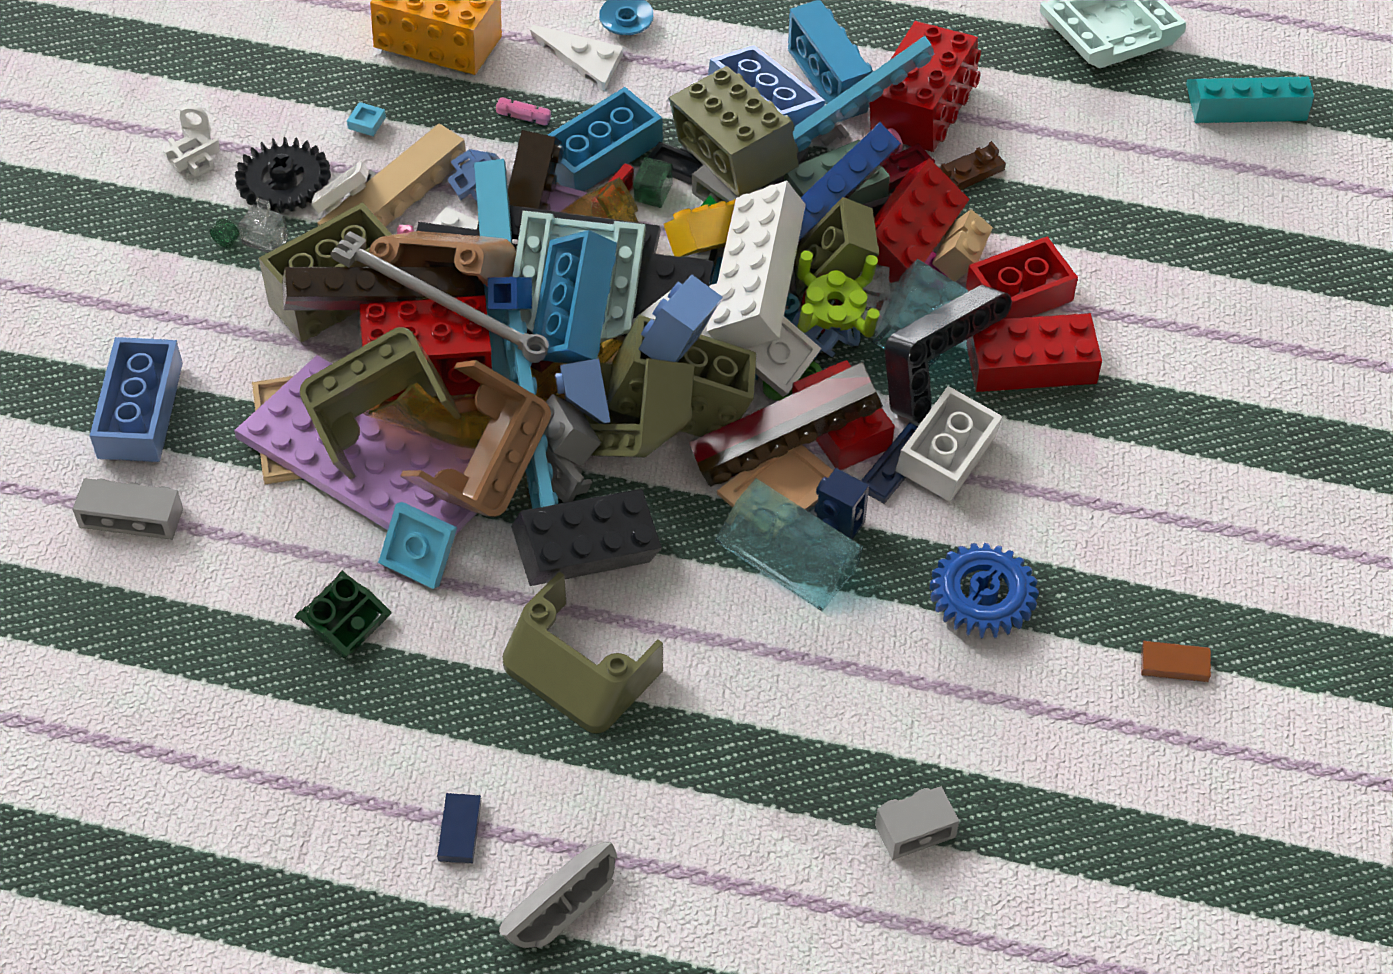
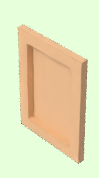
(791, 475)

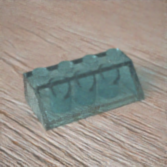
(789, 544)

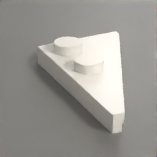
(585, 54)

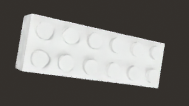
(757, 266)

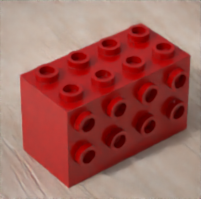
(930, 95)
(440, 331)

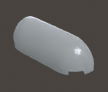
(561, 898)

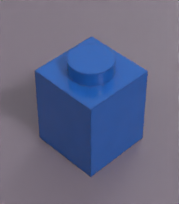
(510, 293)

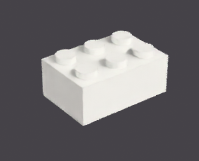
(948, 443)

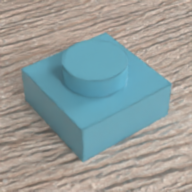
(366, 119)

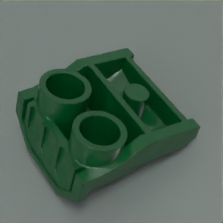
(344, 614)

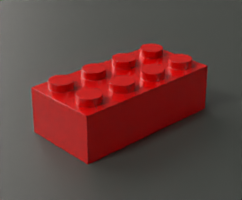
(916, 217)
(1035, 353)

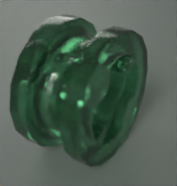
(224, 232)

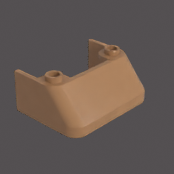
(503, 451)

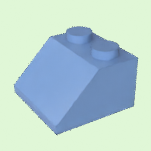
(584, 388)

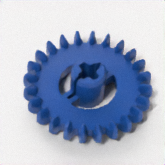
(983, 610)

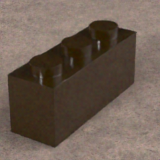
(534, 170)

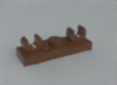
(974, 166)

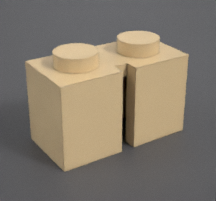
(962, 245)

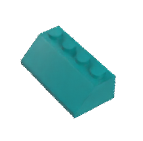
(1250, 99)

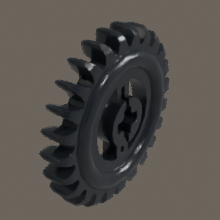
(283, 166)

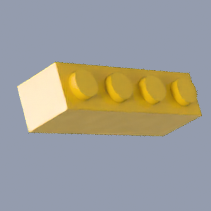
(699, 228)

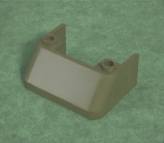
(363, 381)
(663, 412)
(565, 678)

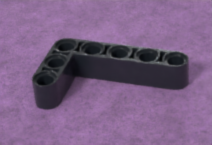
(928, 337)

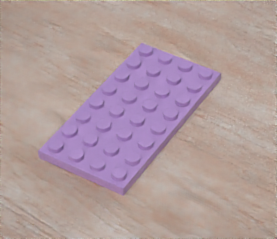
(288, 437)

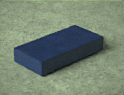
(459, 828)

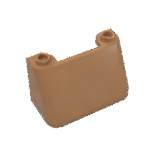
(468, 253)

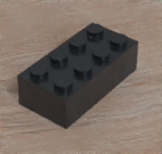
(586, 536)

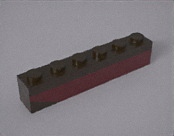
(349, 286)
(786, 425)

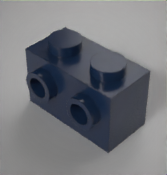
(842, 502)

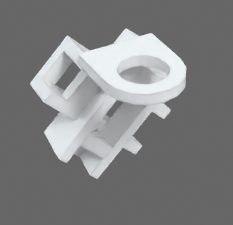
(198, 139)

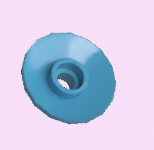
(626, 16)

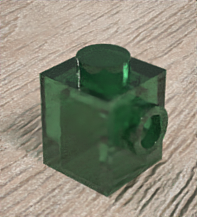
(654, 176)

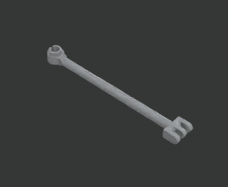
(353, 249)

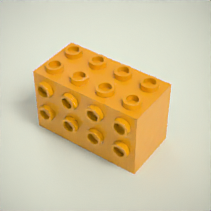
(438, 31)

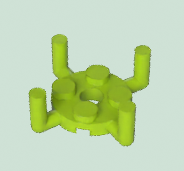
(838, 286)

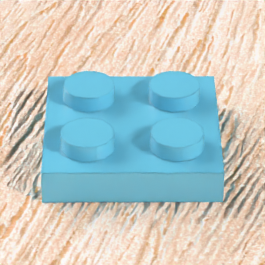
(417, 545)

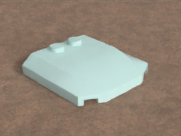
(1114, 29)
(531, 256)

